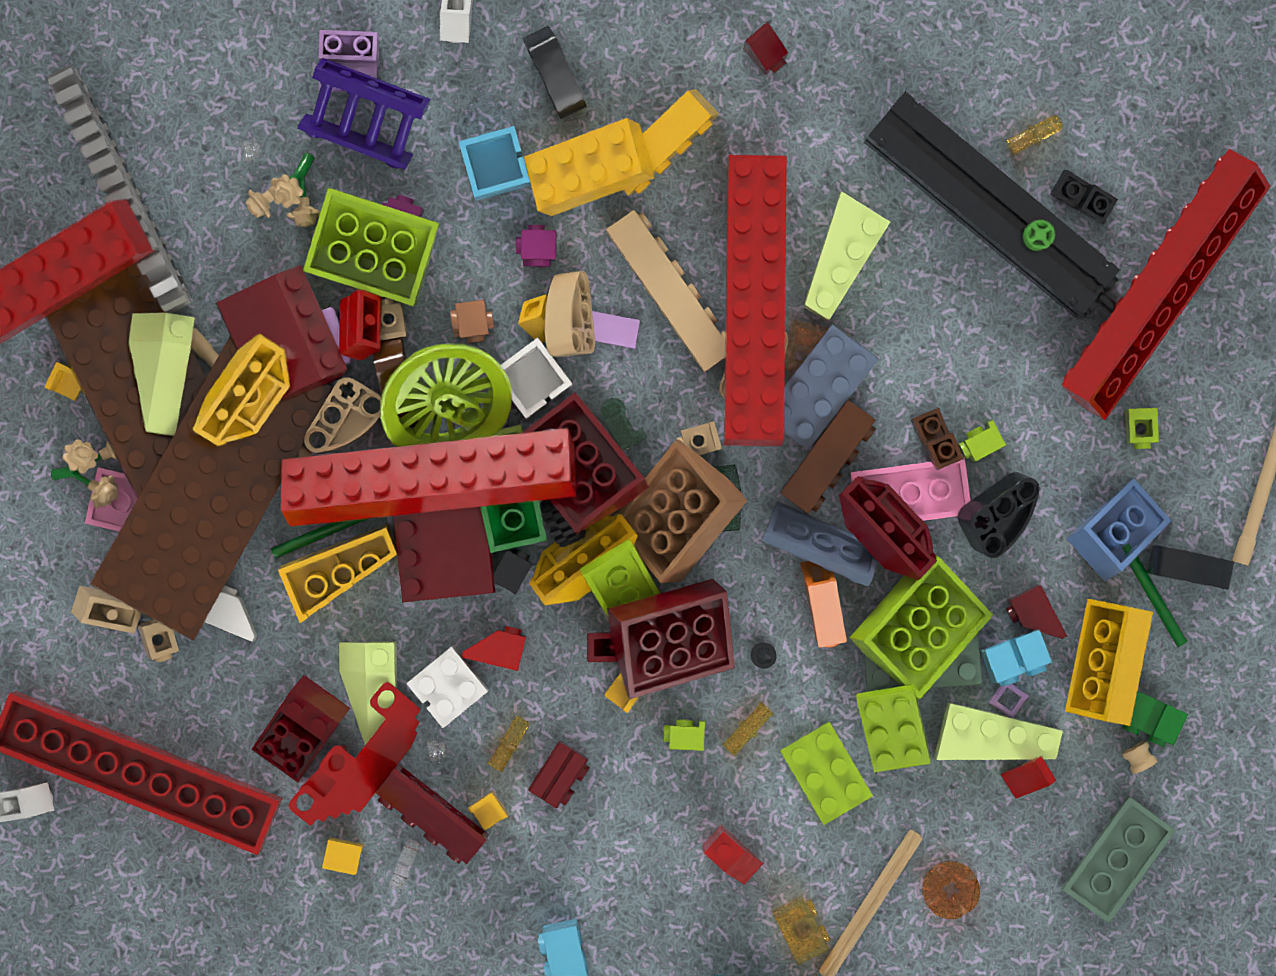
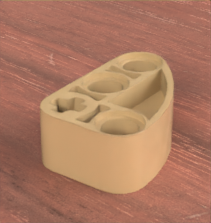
(569, 316)
(354, 419)

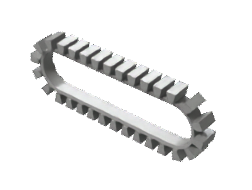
(117, 183)

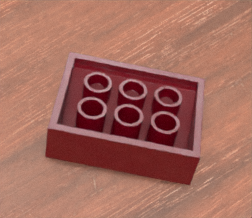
(289, 316)
(602, 470)
(443, 554)
(672, 637)

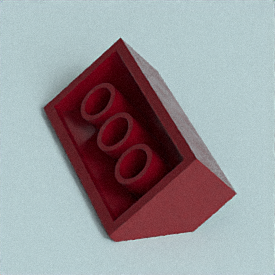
(432, 814)

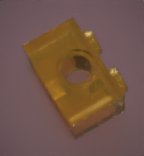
(802, 946)

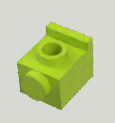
(1149, 419)
(981, 442)
(685, 735)

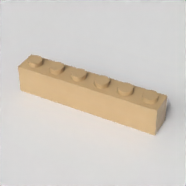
(668, 290)

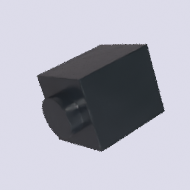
(512, 570)

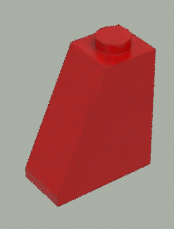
(731, 855)

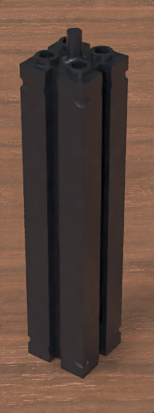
(992, 206)

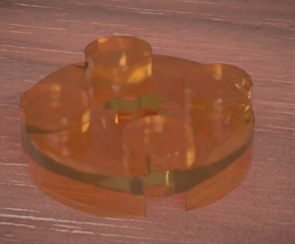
(940, 876)

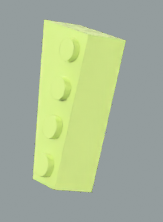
(846, 248)
(989, 736)

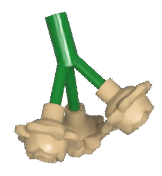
(286, 191)
(81, 458)

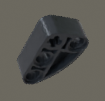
(554, 72)
(1002, 524)
(1190, 567)

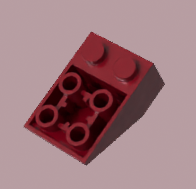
(300, 728)

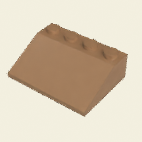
(680, 512)

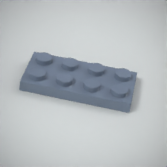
(824, 384)
(820, 544)

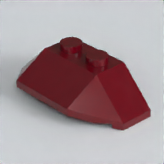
(887, 527)

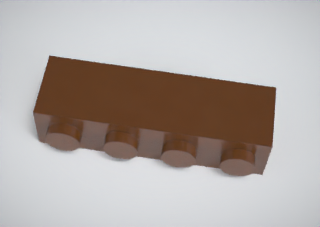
(828, 456)

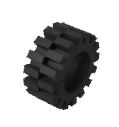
(558, 526)

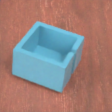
(494, 163)
(1016, 656)
(563, 949)

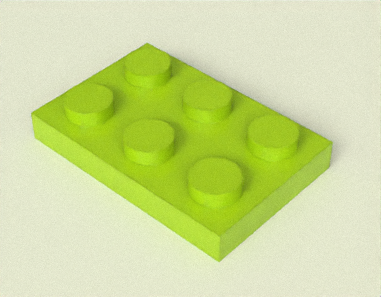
(619, 577)
(893, 728)
(826, 773)

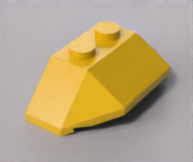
(244, 392)
(557, 570)

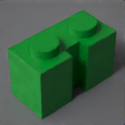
(1156, 719)

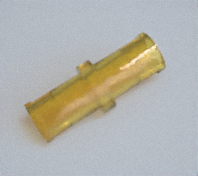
(747, 729)

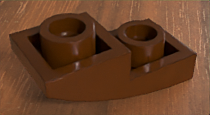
(936, 439)

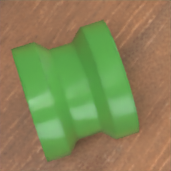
(1043, 232)

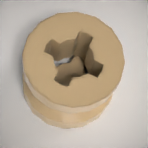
(1139, 757)

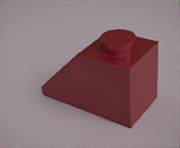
(766, 49)
(1035, 612)

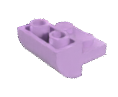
(351, 49)

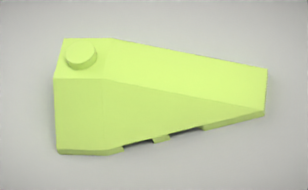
(160, 360)
(363, 671)

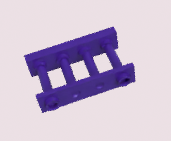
(382, 94)

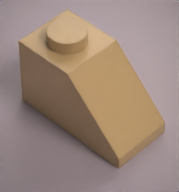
(102, 610)

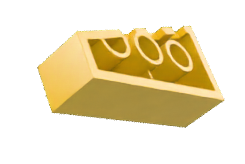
(674, 132)
(335, 569)

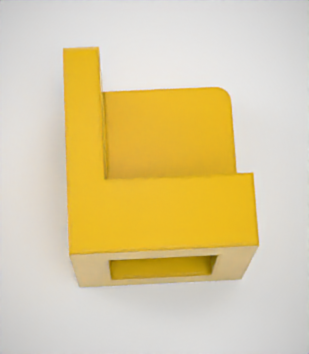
(533, 317)
(63, 381)
(618, 695)
(488, 810)
(342, 856)

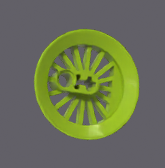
(445, 397)

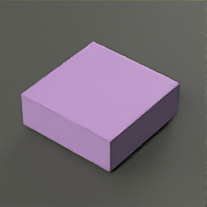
(994, 700)

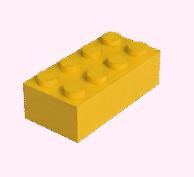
(589, 167)
(1108, 662)

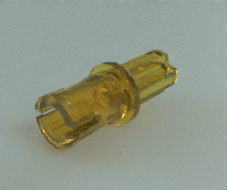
(1034, 134)
(509, 743)

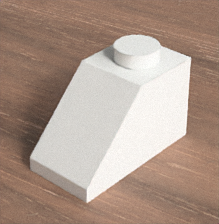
(455, 20)
(231, 615)
(25, 802)

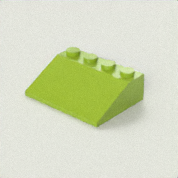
(371, 247)
(922, 627)

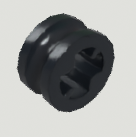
(772, 653)

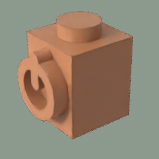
(471, 321)

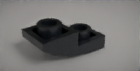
(1083, 196)

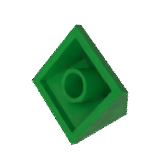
(513, 525)

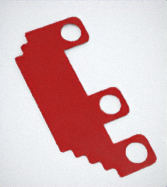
(367, 772)

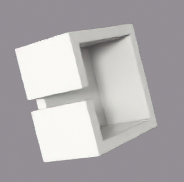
(534, 378)
(448, 686)

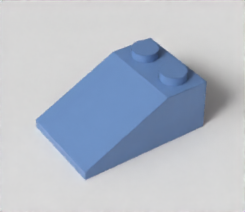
(1114, 525)

